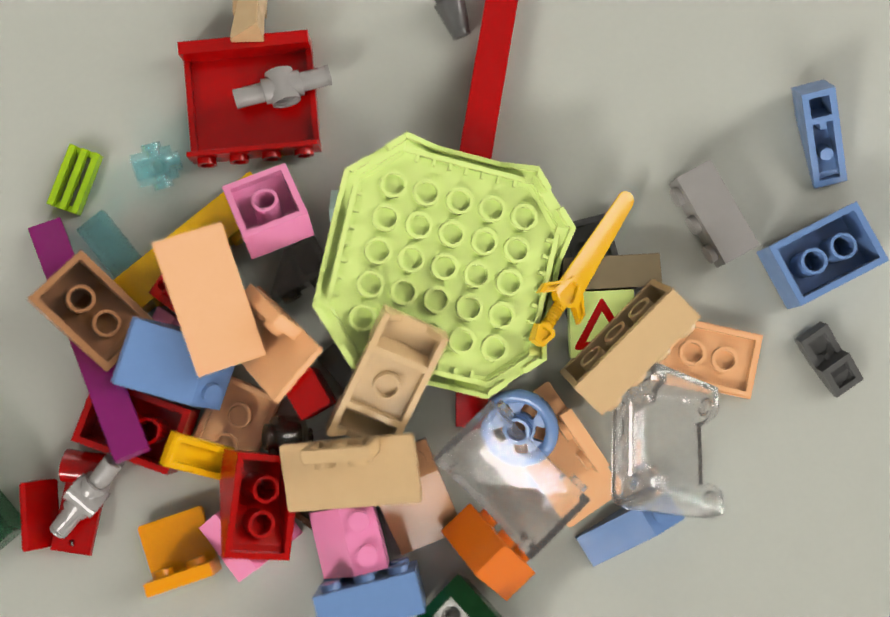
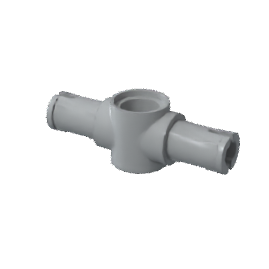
(282, 87)
(85, 496)

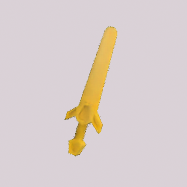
(571, 286)

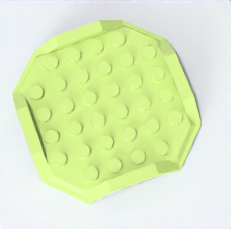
(448, 245)

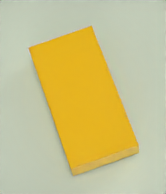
(193, 455)

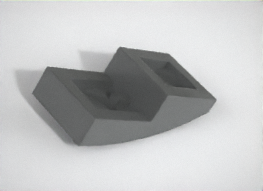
(828, 360)

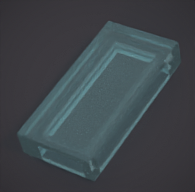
(108, 243)

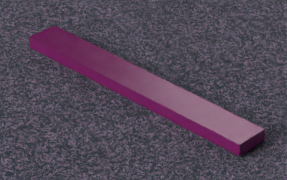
(110, 400)

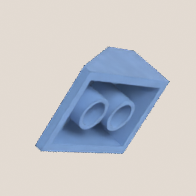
(160, 364)

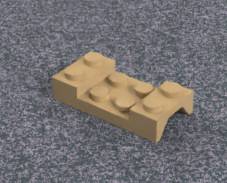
(388, 376)

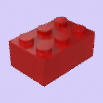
(157, 419)

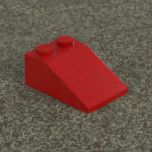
(254, 507)

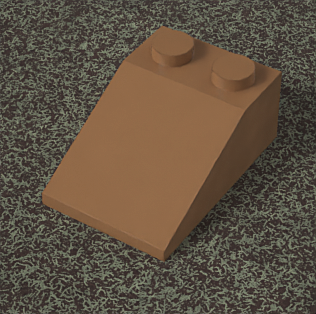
(88, 309)
(422, 522)

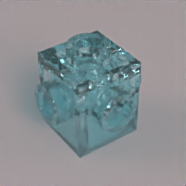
(143, 169)

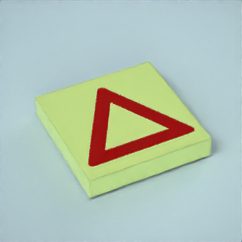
(600, 309)

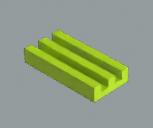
(64, 174)

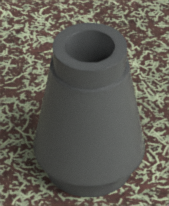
(454, 17)

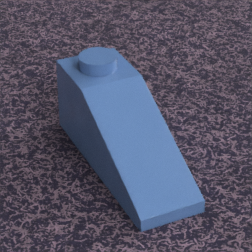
(820, 132)
(622, 532)

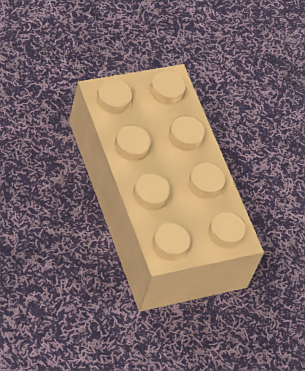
(630, 345)

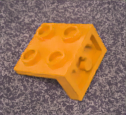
(177, 551)

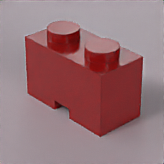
(311, 394)

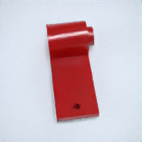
(83, 536)

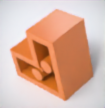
(488, 553)

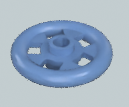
(544, 418)

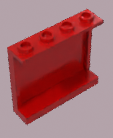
(258, 131)

